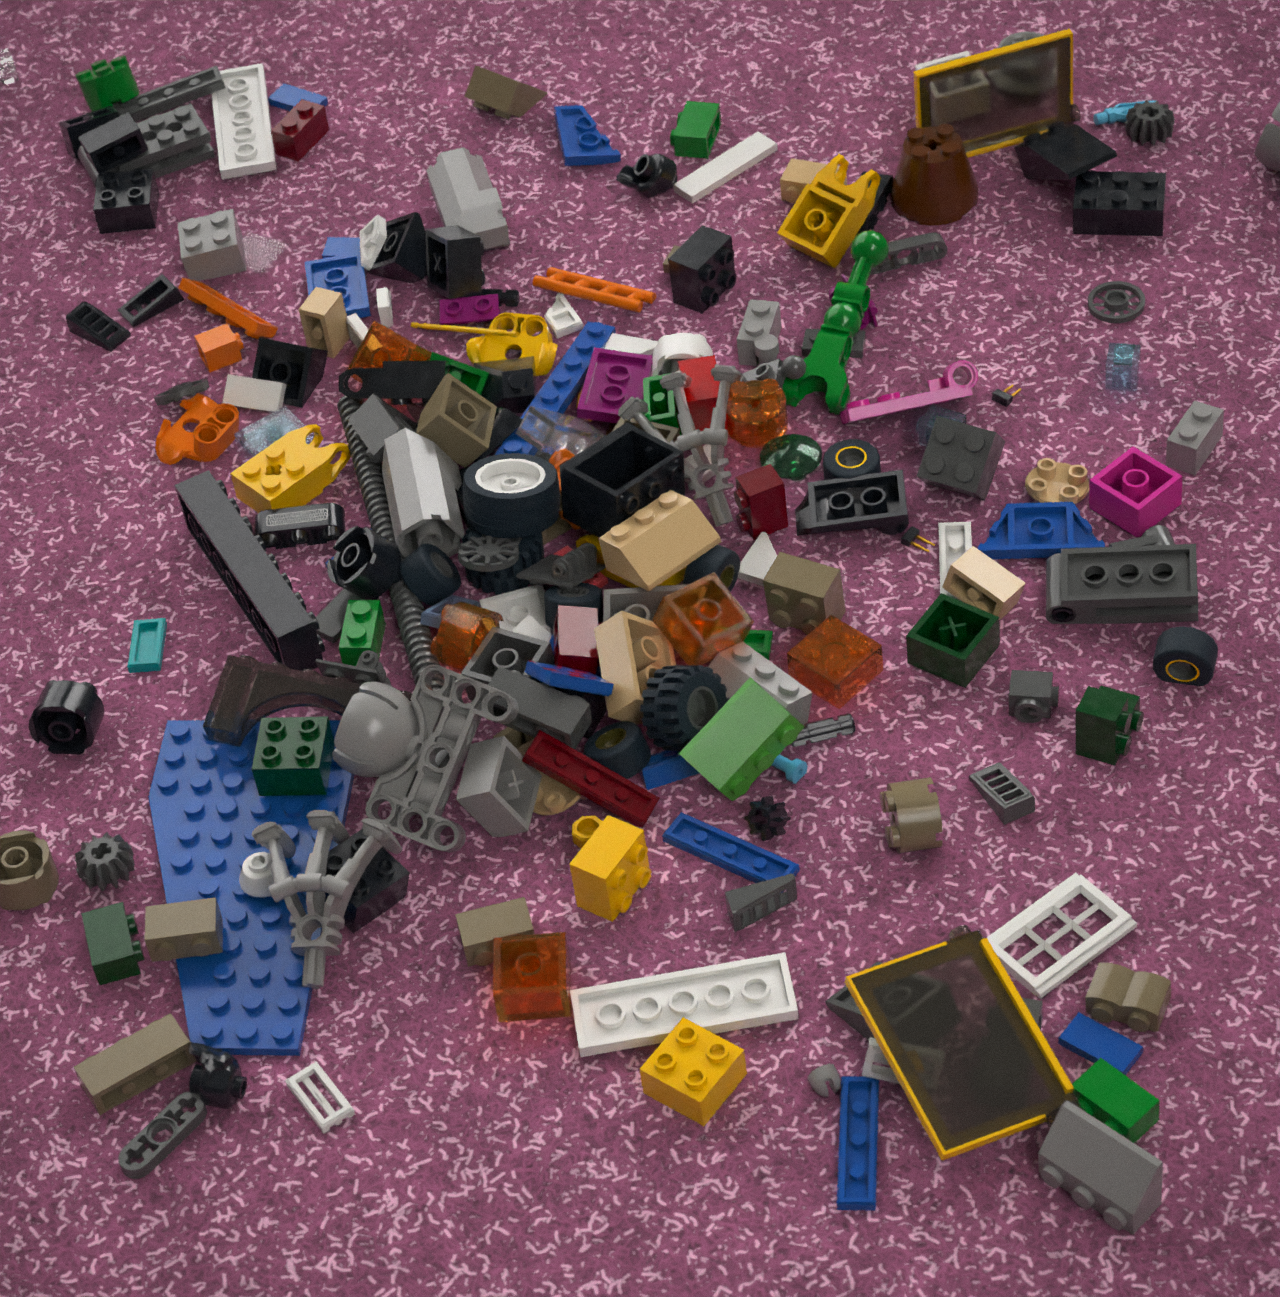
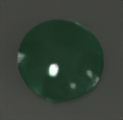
(792, 456)

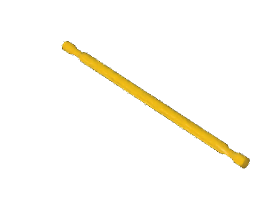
(465, 329)

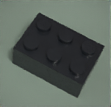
(1119, 203)

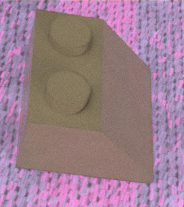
(501, 93)
(458, 421)

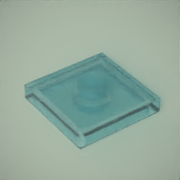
(268, 430)

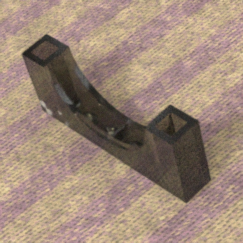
(258, 689)

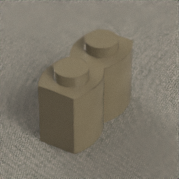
(1128, 997)

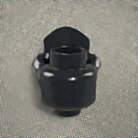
(649, 175)
(217, 1078)

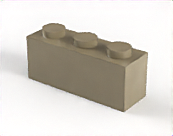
(134, 1064)

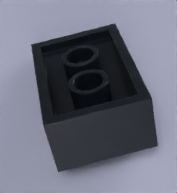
(1061, 152)

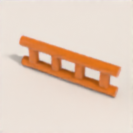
(594, 289)

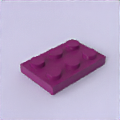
(610, 382)

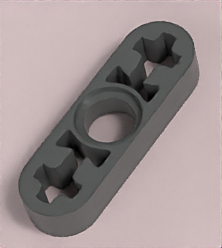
(922, 242)
(162, 1121)

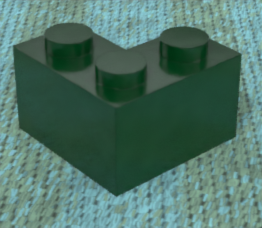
(1106, 722)

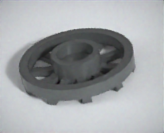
(1116, 301)
(184, 389)
(488, 553)

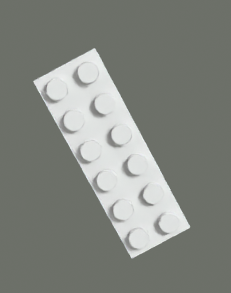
(243, 123)
(711, 996)

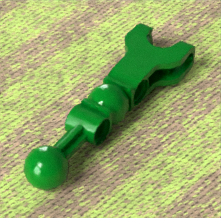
(841, 323)

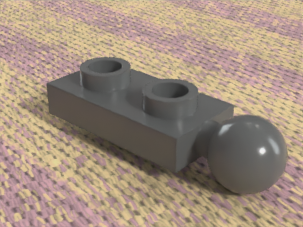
(792, 367)

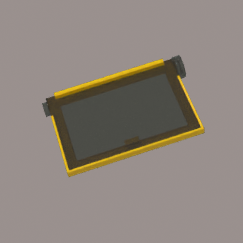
(1000, 93)
(962, 1043)

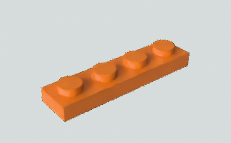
(221, 305)

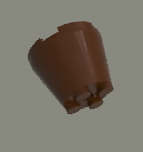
(934, 177)

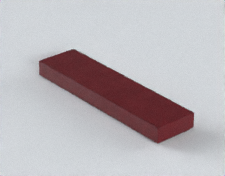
(590, 779)

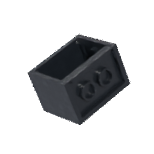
(618, 478)

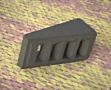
(1010, 810)
(758, 900)

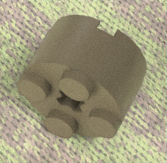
(912, 815)
(26, 871)

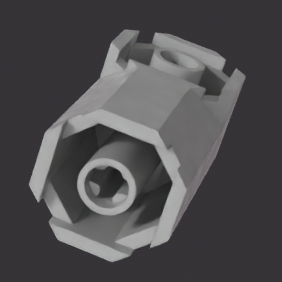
(467, 197)
(421, 493)

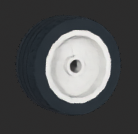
(511, 495)

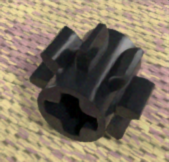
(767, 818)

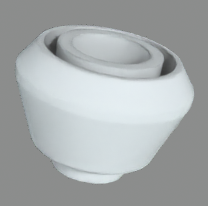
(257, 875)

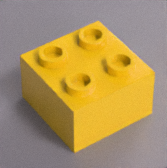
(610, 868)
(693, 1071)

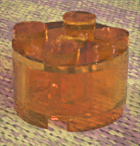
(756, 412)
(462, 633)

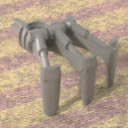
(694, 439)
(315, 882)

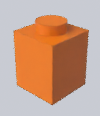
(219, 347)

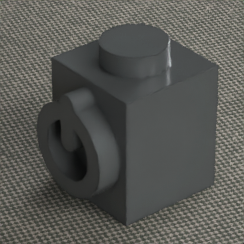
(1032, 695)

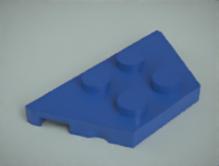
(1038, 531)

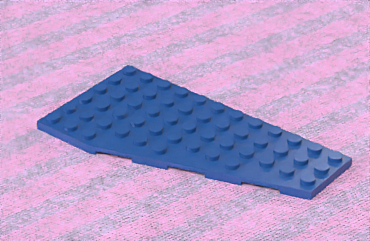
(203, 829)

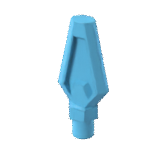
(1117, 113)

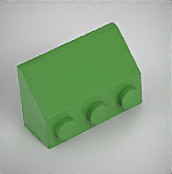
(742, 740)

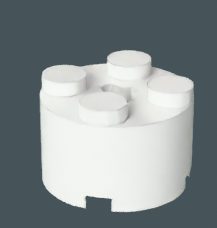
(677, 348)

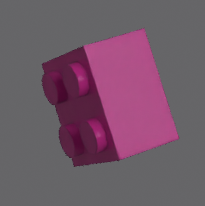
(1135, 491)

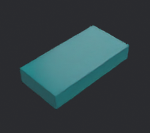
(147, 645)

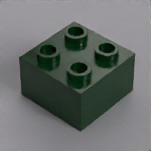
(953, 640)
(293, 756)

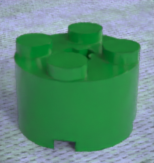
(107, 83)

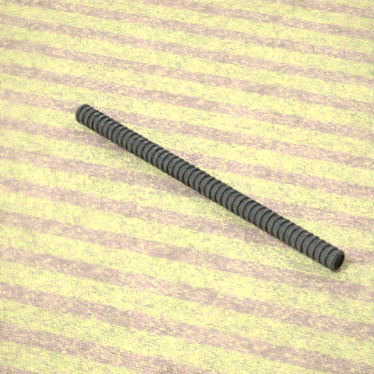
(406, 605)

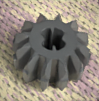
(1149, 122)
(104, 861)

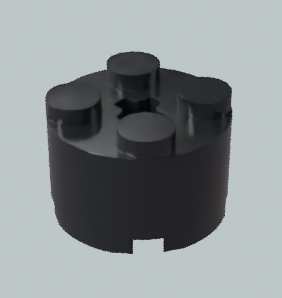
(364, 563)
(63, 710)

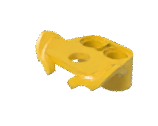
(495, 347)

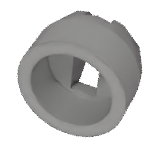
(822, 1074)

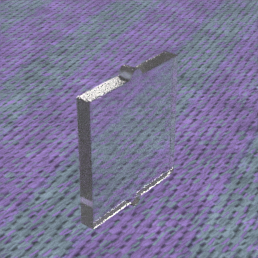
(261, 252)

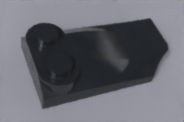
(855, 504)

